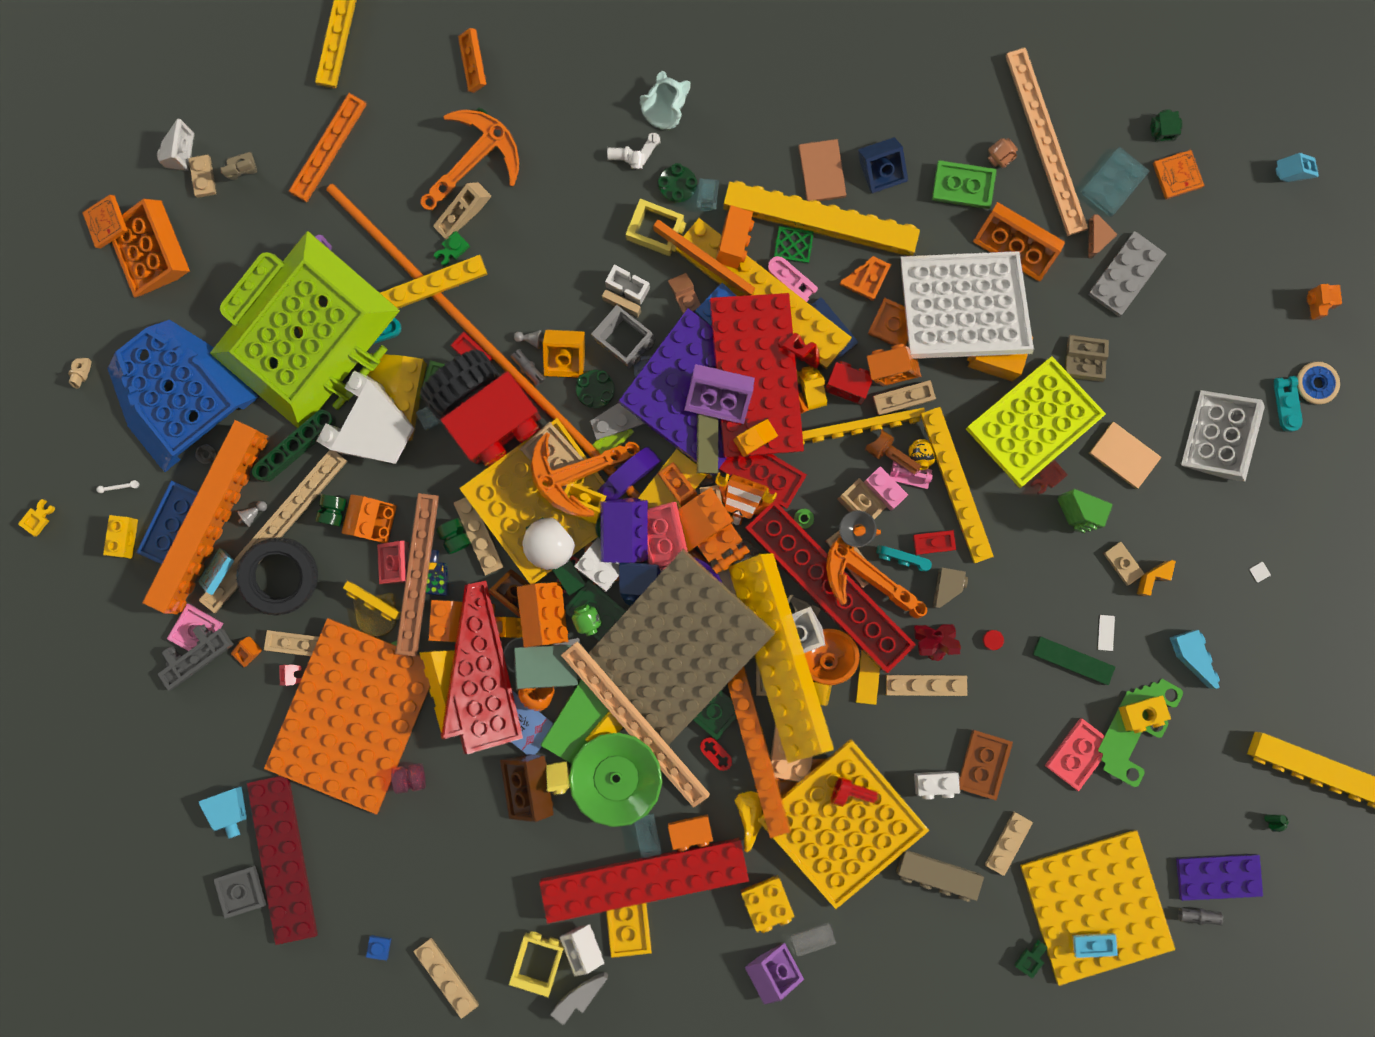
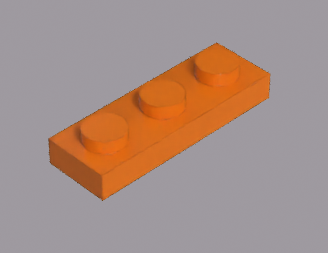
(472, 60)

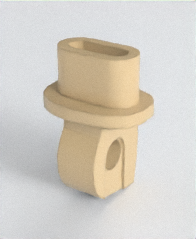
(77, 374)

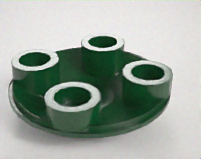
(677, 183)
(595, 388)

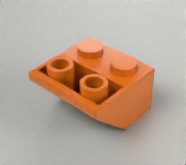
(369, 519)

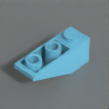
(1192, 653)

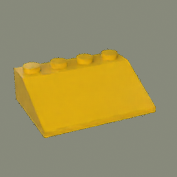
(402, 382)

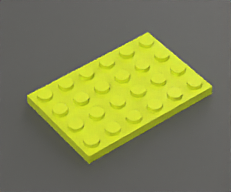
(1035, 421)

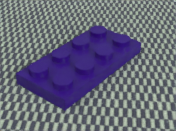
(1219, 877)

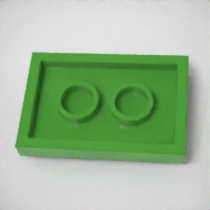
(964, 184)

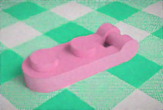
(791, 277)

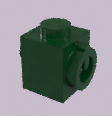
(1166, 126)

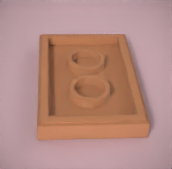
(822, 170)

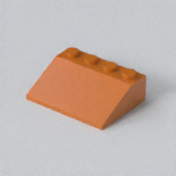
(149, 248)

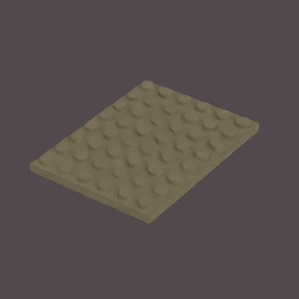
(679, 645)

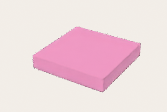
(190, 618)

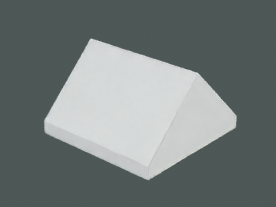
(809, 629)

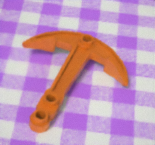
(476, 153)
(560, 477)
(859, 565)

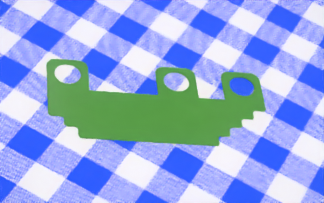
(1119, 743)

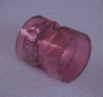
(410, 778)

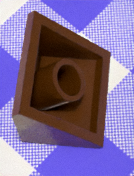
(506, 590)

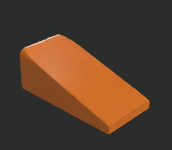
(677, 484)

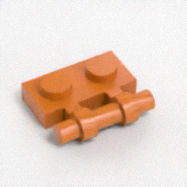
(721, 543)

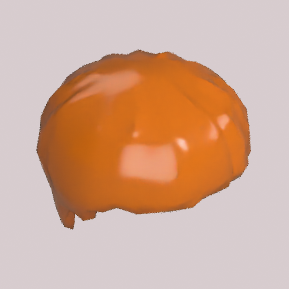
(536, 698)

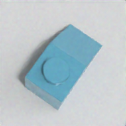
(1297, 168)

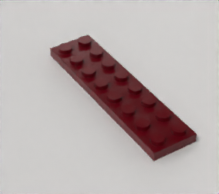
(282, 859)

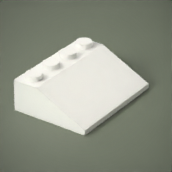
(1223, 435)

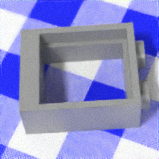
(610, 323)

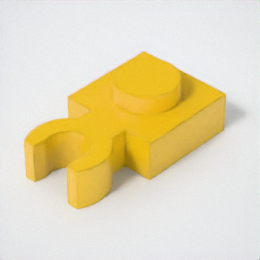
(35, 520)

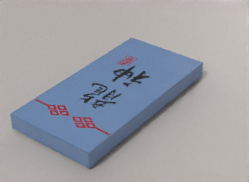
(533, 727)

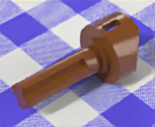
(883, 446)

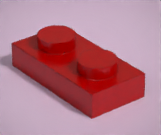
(934, 542)

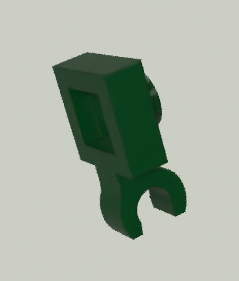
(1030, 961)

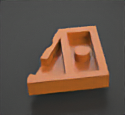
(867, 278)

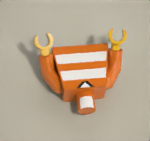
(743, 496)

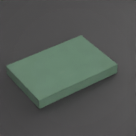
(543, 667)

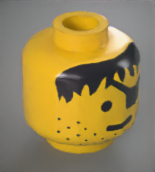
(922, 453)

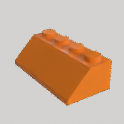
(1011, 232)

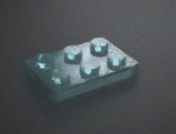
(1115, 181)

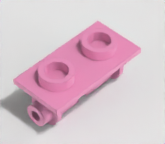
(920, 479)

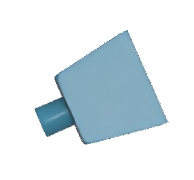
(225, 811)

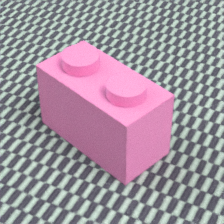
(885, 488)

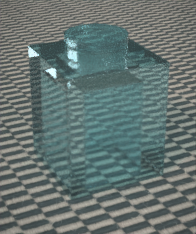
(707, 194)

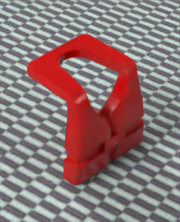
(807, 353)

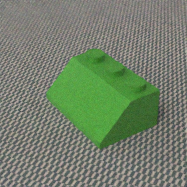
(1084, 510)

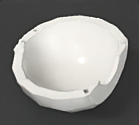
(547, 544)

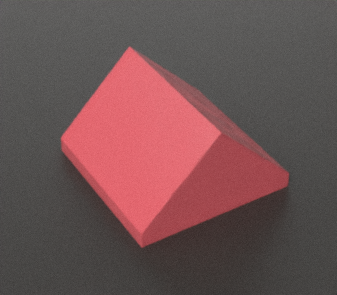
(393, 562)

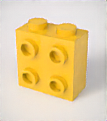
(767, 904)

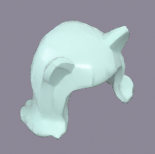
(664, 102)

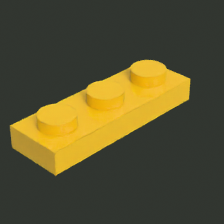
(371, 601)

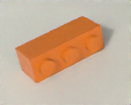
(735, 237)

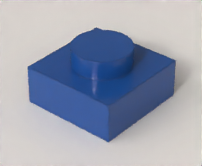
(378, 947)

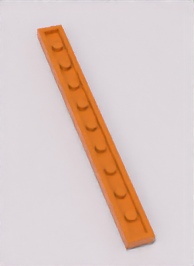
(758, 755)

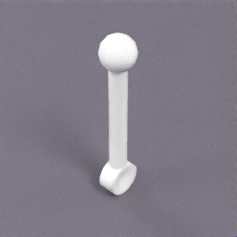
(134, 484)

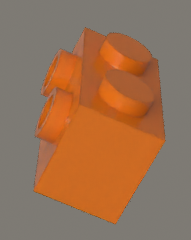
(690, 832)

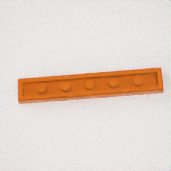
(327, 147)
(703, 258)

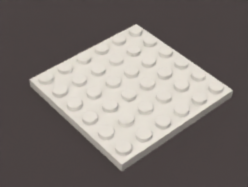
(966, 305)

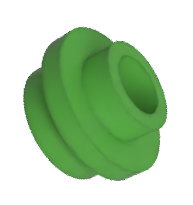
(808, 513)

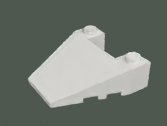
(373, 427)

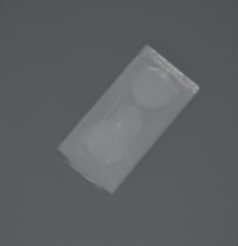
(813, 939)

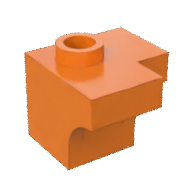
(1322, 299)

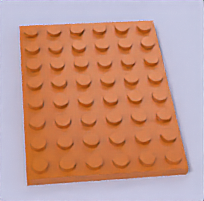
(350, 717)

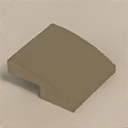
(1086, 358)

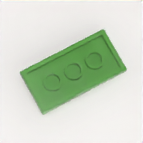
(574, 723)

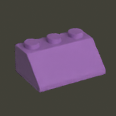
(719, 394)

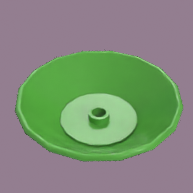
(611, 801)

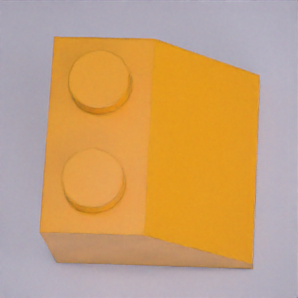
(563, 353)

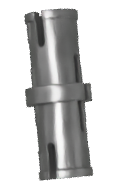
(527, 367)
(1200, 916)

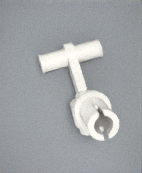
(635, 158)

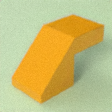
(1161, 572)
(509, 627)

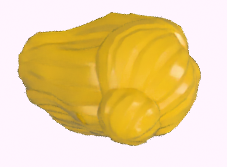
(750, 811)

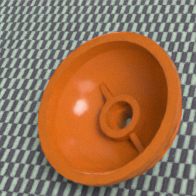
(840, 652)

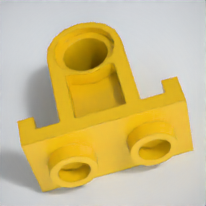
(812, 387)

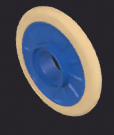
(1306, 385)

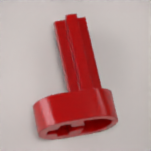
(845, 788)

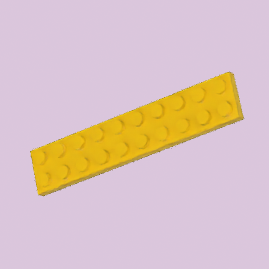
(806, 320)

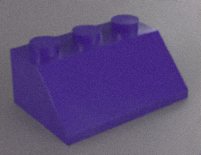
(624, 530)

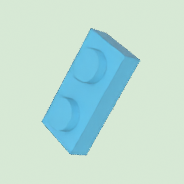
(1095, 945)

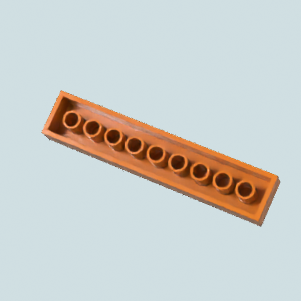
(205, 519)

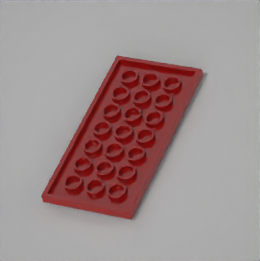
(749, 343)

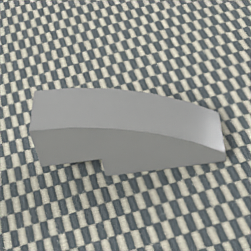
(578, 997)

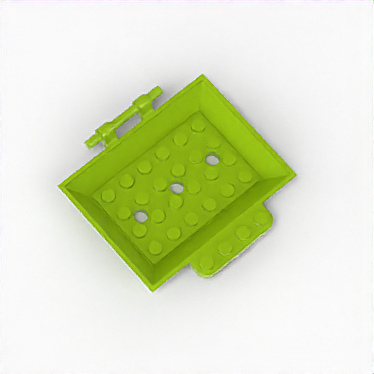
(284, 295)

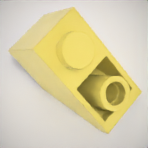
(558, 777)

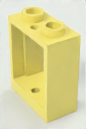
(642, 207)
(531, 984)

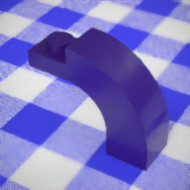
(629, 473)

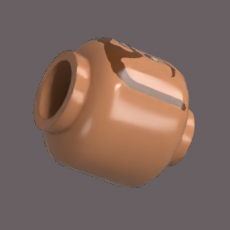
(1002, 152)

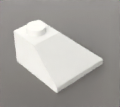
(176, 147)

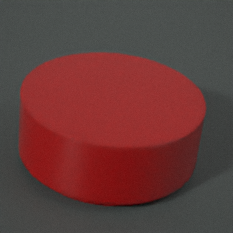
(993, 640)

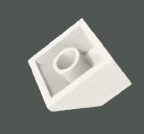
(599, 572)

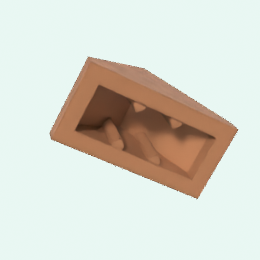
(1099, 235)

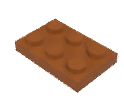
(984, 764)

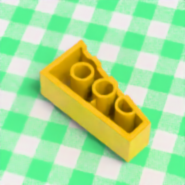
(438, 670)

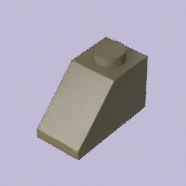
(948, 585)

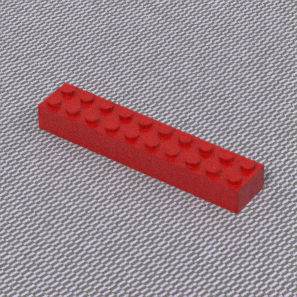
(807, 565)
(643, 880)

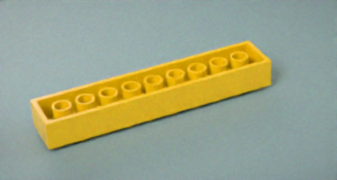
(782, 660)

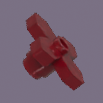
(937, 642)

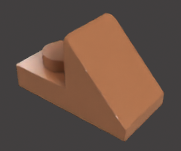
(684, 293)

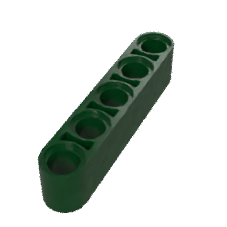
(284, 447)

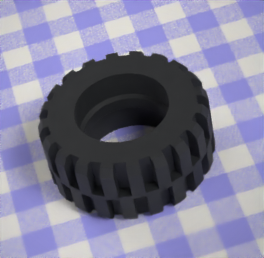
(457, 382)

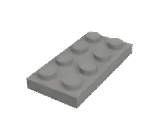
(1127, 274)

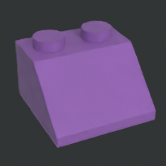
(774, 974)

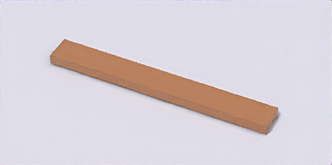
(417, 574)

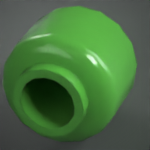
(586, 620)

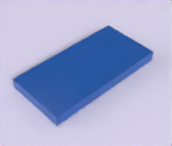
(166, 522)

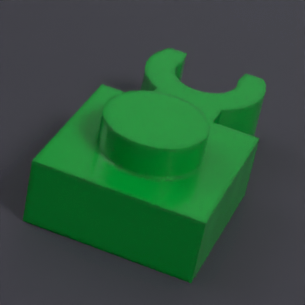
(454, 246)

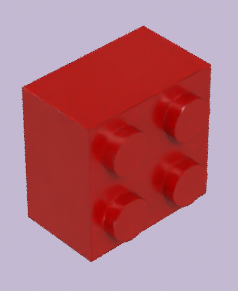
(849, 382)

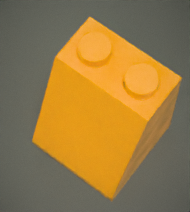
(1002, 366)

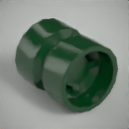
(330, 510)
(453, 536)

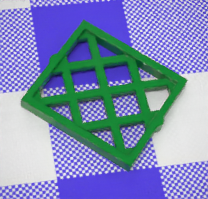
(799, 252)

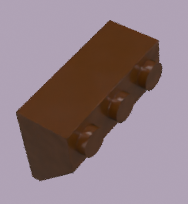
(526, 788)

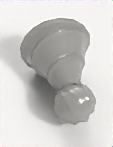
(532, 338)
(248, 515)

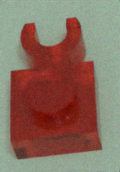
(1050, 476)

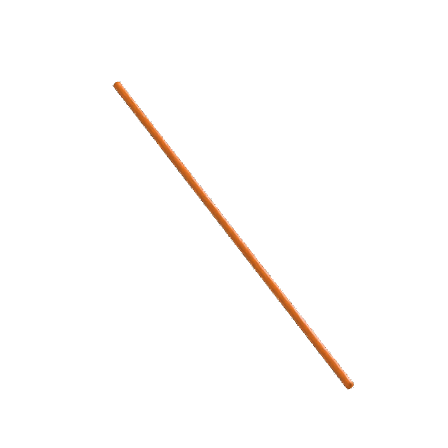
(478, 336)

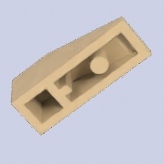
(462, 209)

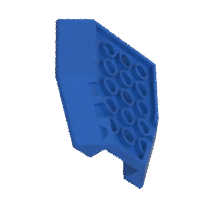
(199, 385)

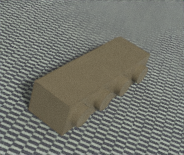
(940, 875)

